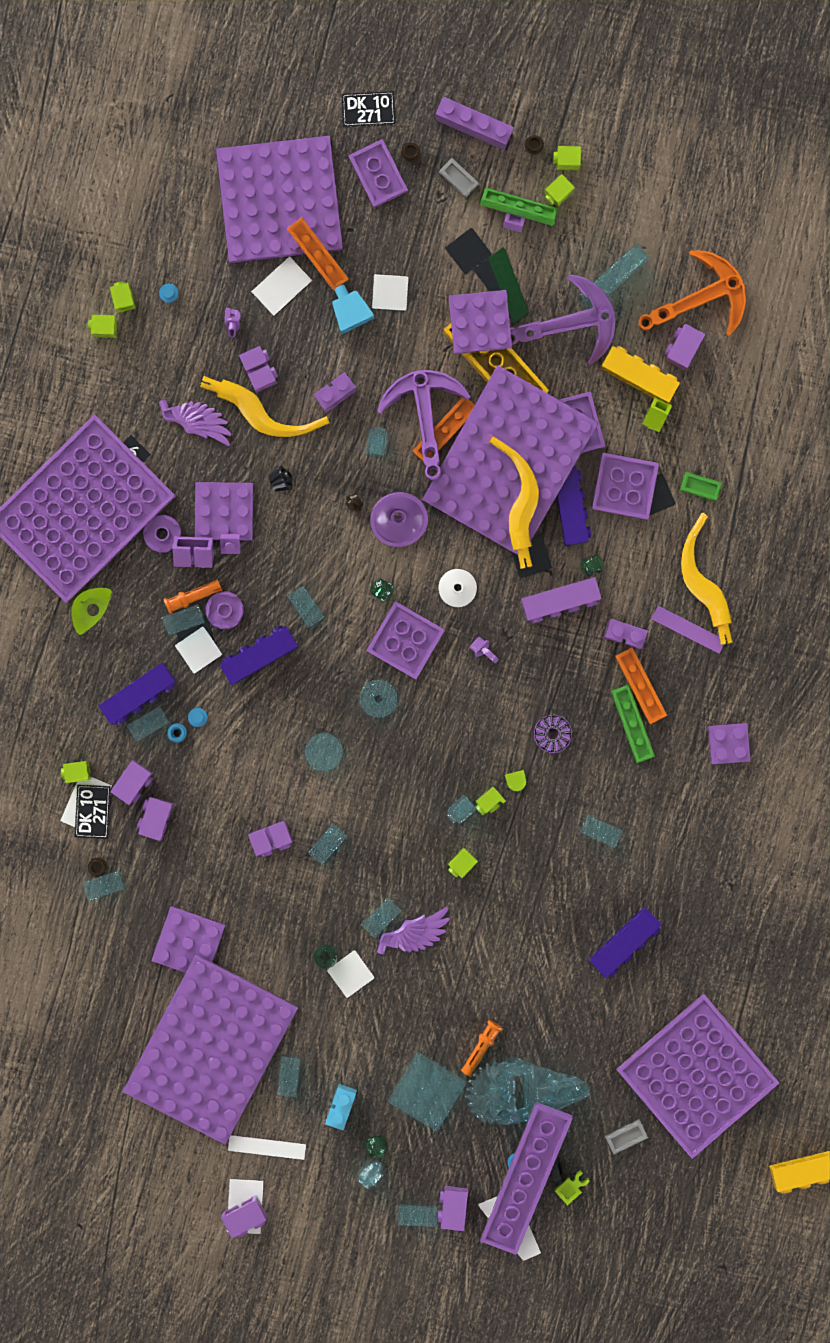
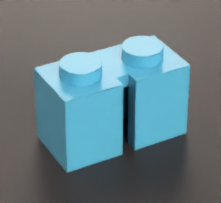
(343, 1100)

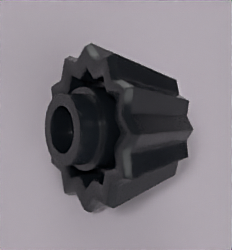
(281, 479)

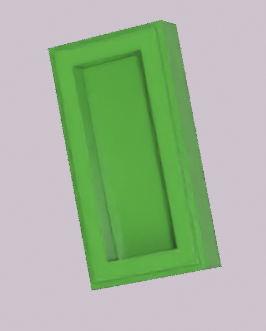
(700, 486)

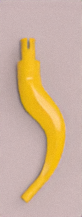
(253, 409)
(524, 507)
(703, 588)

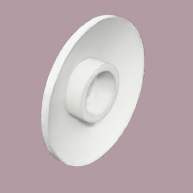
(453, 597)

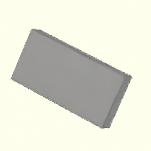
(458, 178)
(626, 1136)

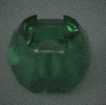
(592, 565)
(382, 589)
(331, 952)
(376, 1146)

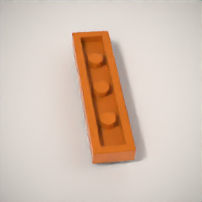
(317, 253)
(448, 426)
(640, 685)

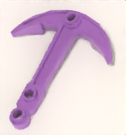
(577, 320)
(410, 384)

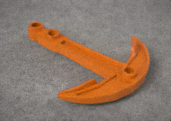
(721, 288)

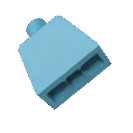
(350, 310)

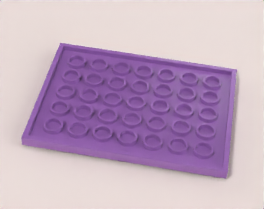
(482, 481)
(81, 508)
(210, 1049)

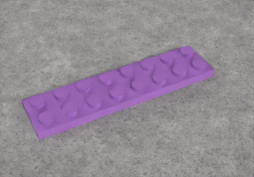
(526, 1178)

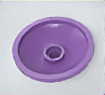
(402, 529)

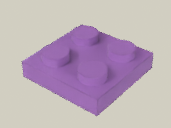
(729, 743)

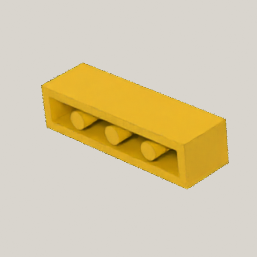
(640, 375)
(801, 1172)

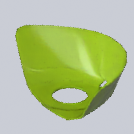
(81, 619)

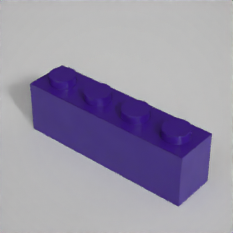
(572, 511)
(259, 655)
(137, 694)
(625, 942)

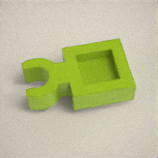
(569, 1189)

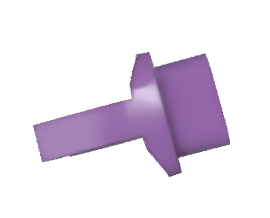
(232, 321)
(481, 647)

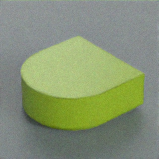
(516, 781)

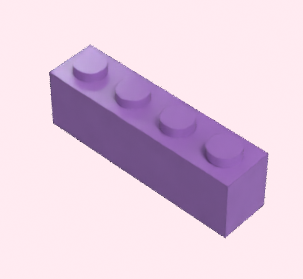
(473, 123)
(561, 599)

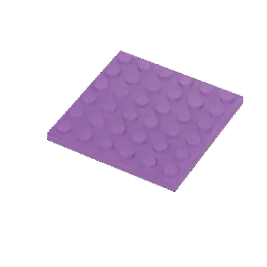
(270, 189)
(697, 1076)

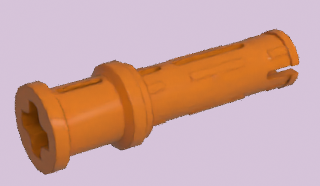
(184, 599)
(486, 1040)

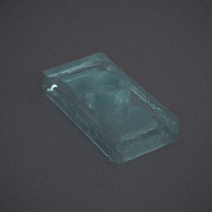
(305, 606)
(183, 620)
(148, 724)
(601, 831)
(327, 844)
(103, 885)
(381, 917)
(289, 1076)
(417, 1215)

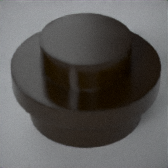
(534, 144)
(410, 152)
(354, 502)
(97, 867)

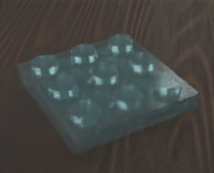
(427, 1091)

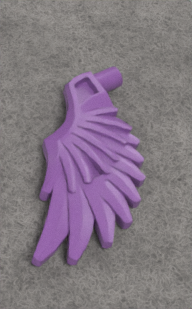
(197, 420)
(415, 933)

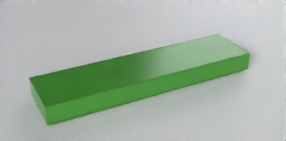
(519, 206)
(632, 723)

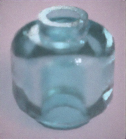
(370, 1174)

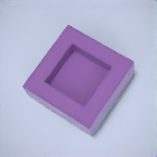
(514, 222)
(230, 543)

